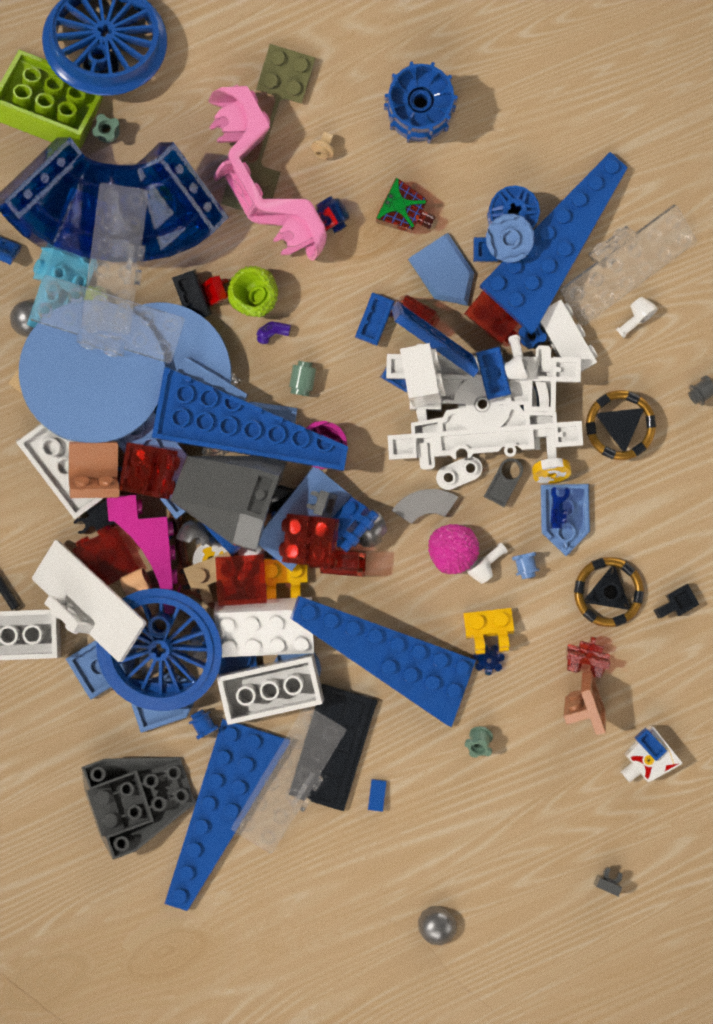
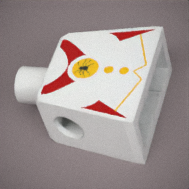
(645, 765)

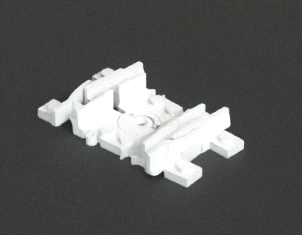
(498, 424)

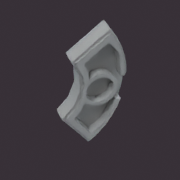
(424, 502)

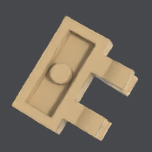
(202, 575)

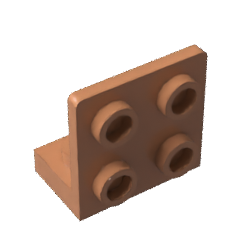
(93, 470)

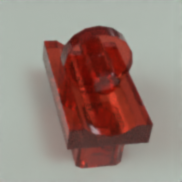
(588, 654)

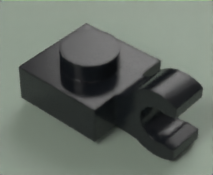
(680, 602)

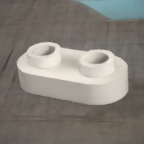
(459, 473)

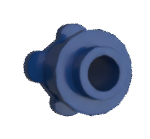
(540, 337)
(202, 723)

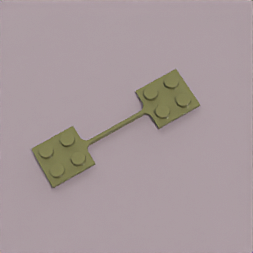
(284, 77)

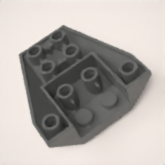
(229, 494)
(135, 799)

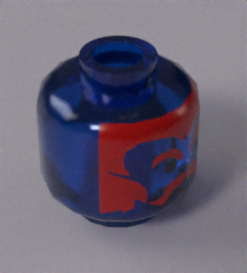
(333, 214)

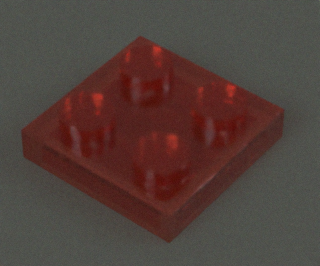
(241, 580)

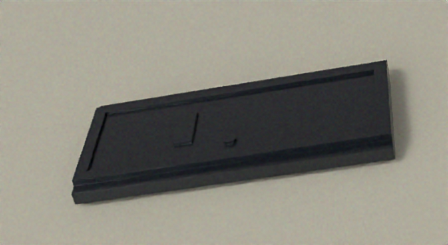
(354, 714)

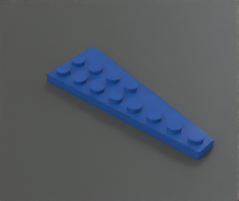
(414, 668)
(230, 778)

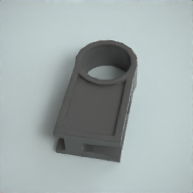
(501, 487)

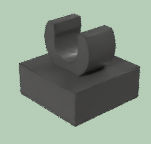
(324, 504)
(608, 884)

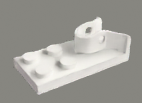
(51, 459)

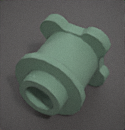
(102, 123)
(479, 742)

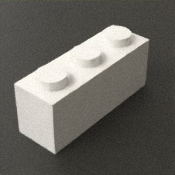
(566, 336)

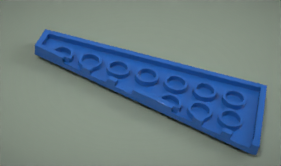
(531, 283)
(212, 419)

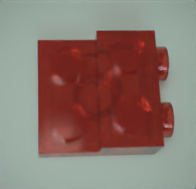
(492, 318)
(149, 470)
(309, 540)
(106, 555)

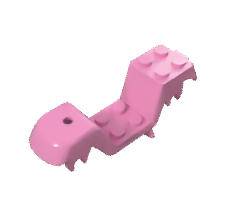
(247, 125)

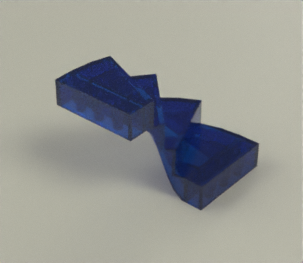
(59, 190)

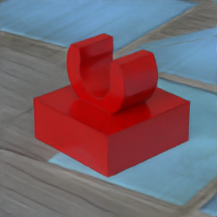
(214, 290)

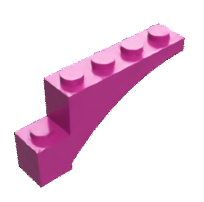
(150, 535)

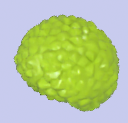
(253, 291)

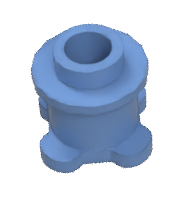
(526, 565)

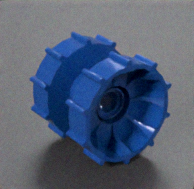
(426, 83)

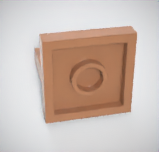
(586, 704)

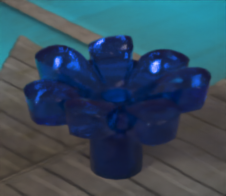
(495, 659)

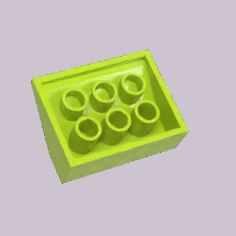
(42, 103)

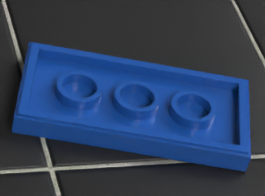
(437, 339)

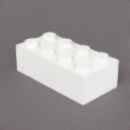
(421, 375)
(261, 629)
(29, 635)
(270, 689)

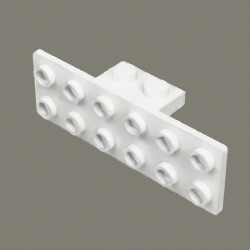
(87, 602)

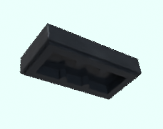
(192, 293)

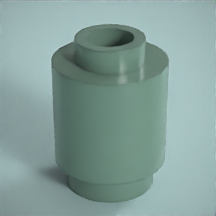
(302, 378)

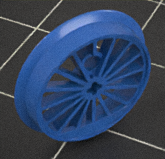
(93, 34)
(161, 694)

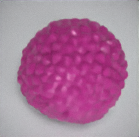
(453, 548)

